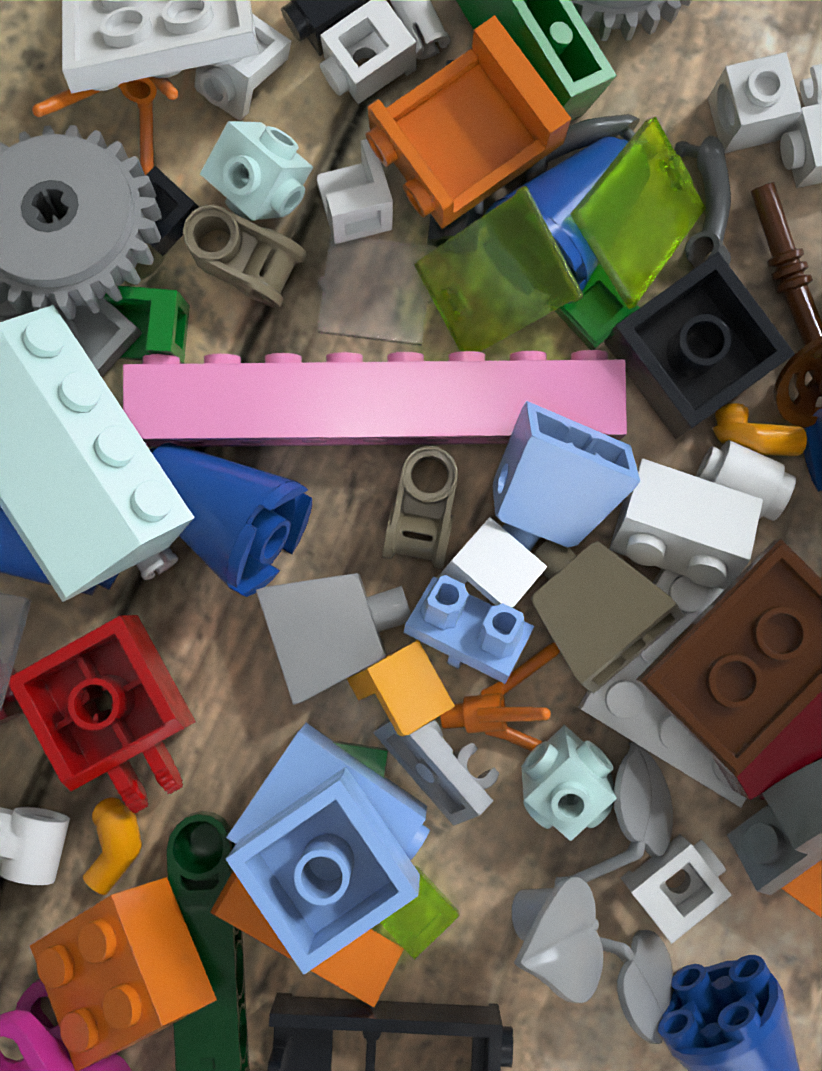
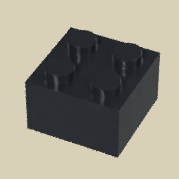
(697, 345)

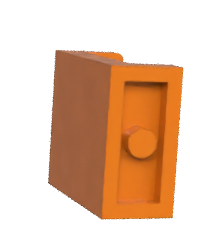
(469, 127)

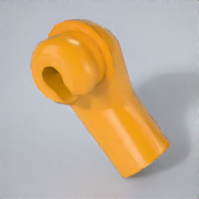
(761, 438)
(119, 844)

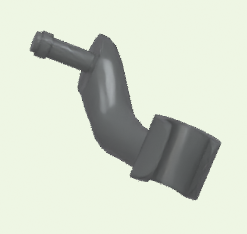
(586, 133)
(714, 170)

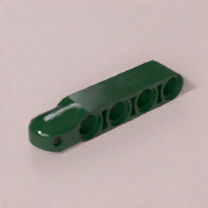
(197, 873)

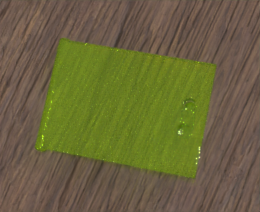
(639, 211)
(498, 275)

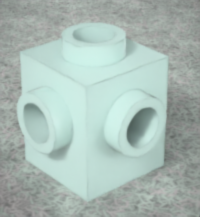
(257, 170)
(567, 784)

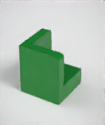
(160, 317)

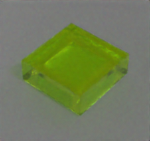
(422, 918)

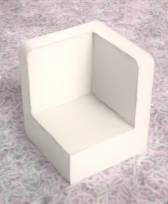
(357, 198)
(495, 565)

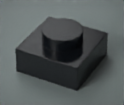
(174, 209)

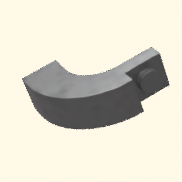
(785, 834)

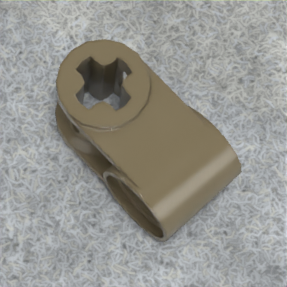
(252, 261)
(422, 511)

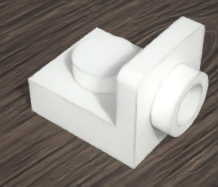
(233, 84)

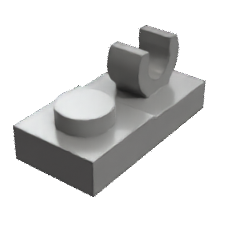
(440, 771)

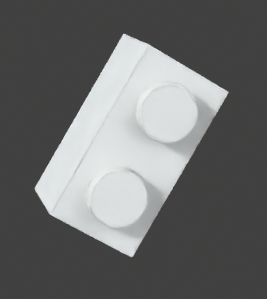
(687, 526)

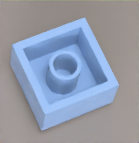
(324, 870)

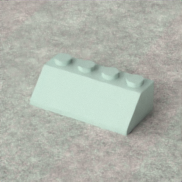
(73, 462)

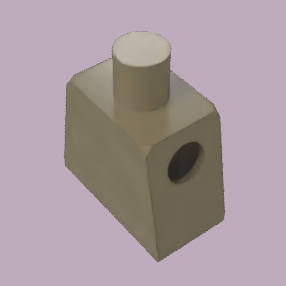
(599, 610)

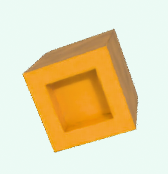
(405, 688)

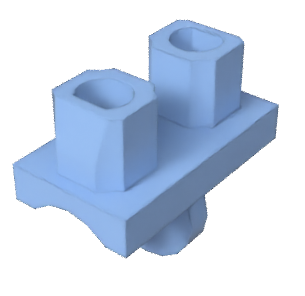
(469, 628)

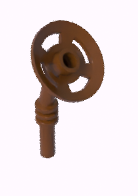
(802, 307)

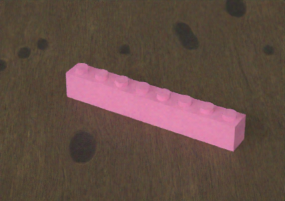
(366, 401)

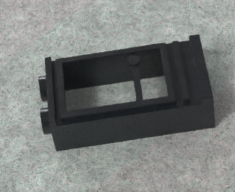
(307, 1027)

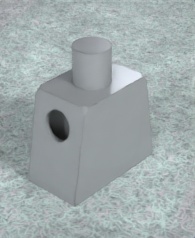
(328, 629)

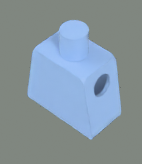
(559, 478)

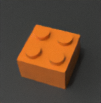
(121, 972)

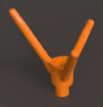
(139, 91)
(489, 712)

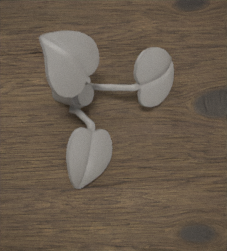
(561, 920)

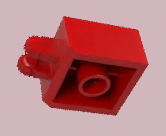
(86, 743)

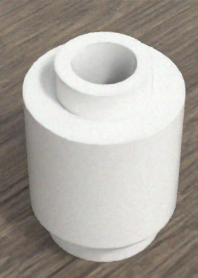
(751, 474)

